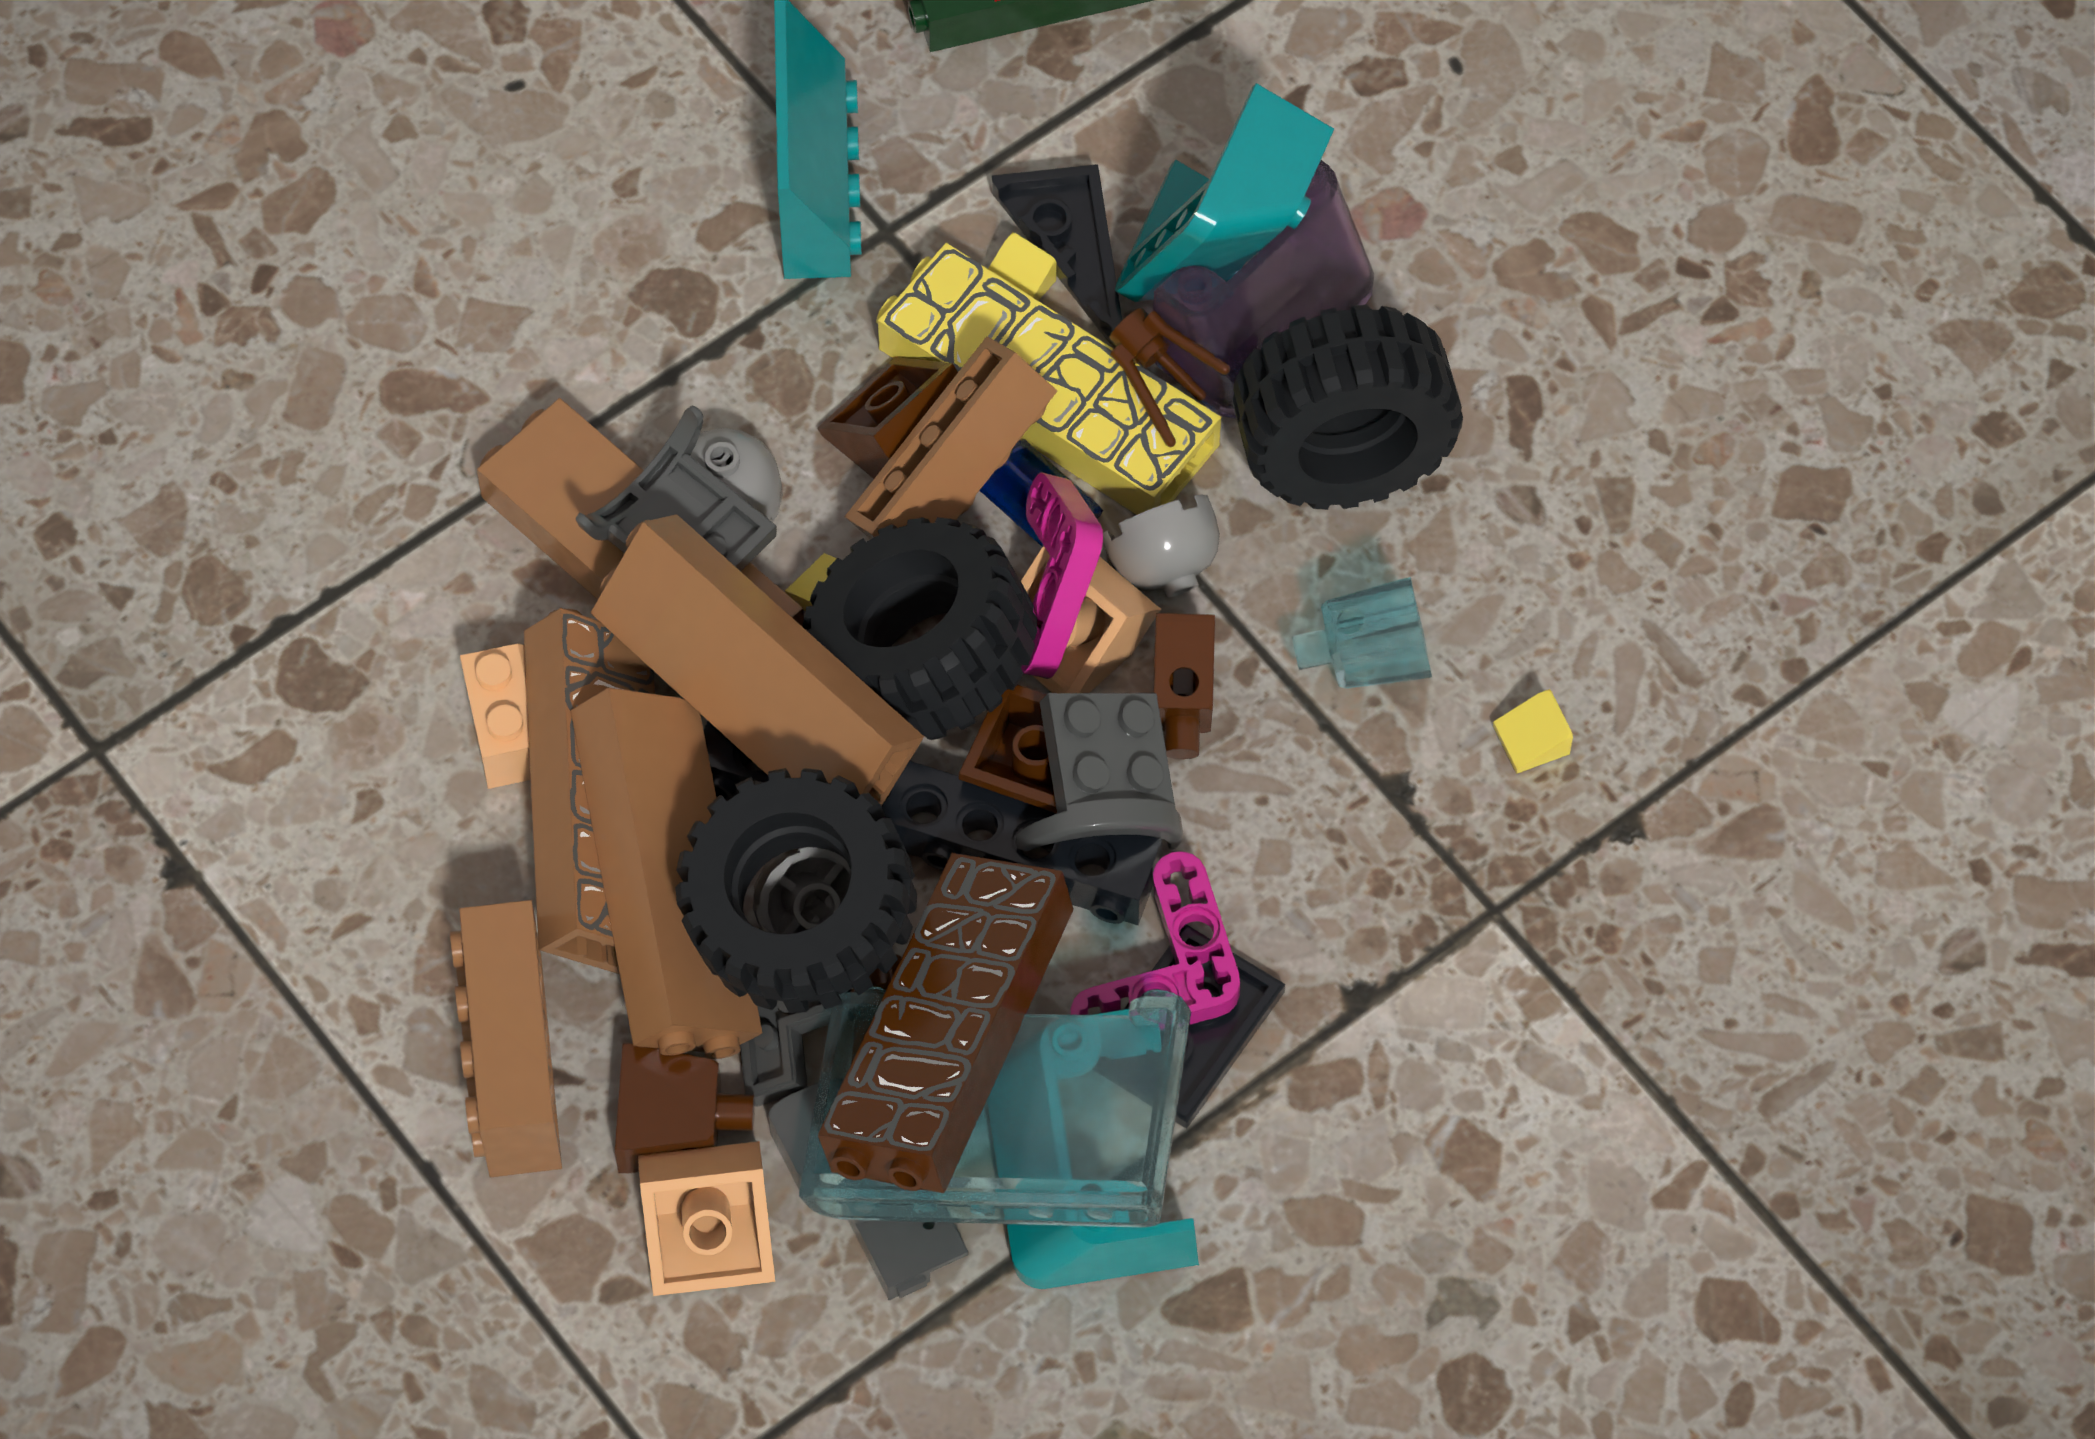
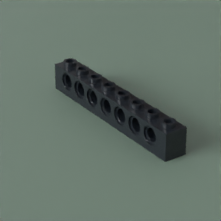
(964, 807)

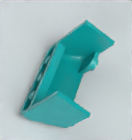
(1241, 207)
(1082, 1254)

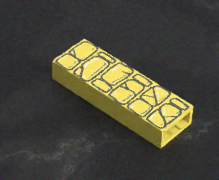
(1095, 417)

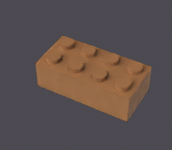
(505, 1039)

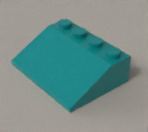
(814, 150)

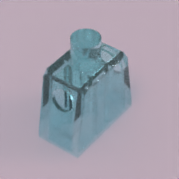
(1369, 637)

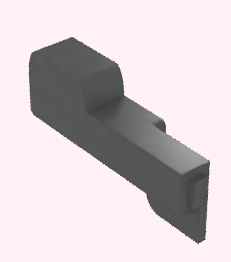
(897, 1250)

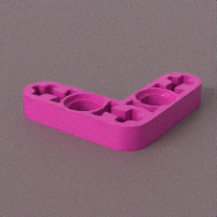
(1074, 546)
(1181, 978)

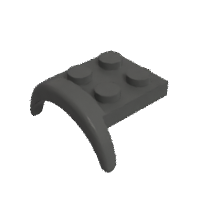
(683, 487)
(1105, 770)

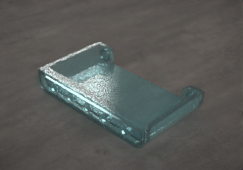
(1064, 1139)

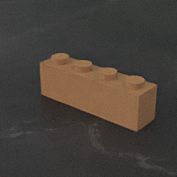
(956, 442)

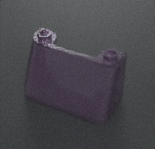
(1290, 278)

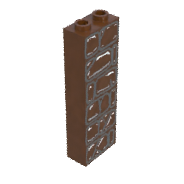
(946, 1023)

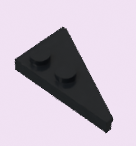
(1067, 219)

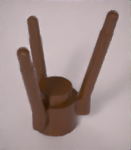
(1142, 340)

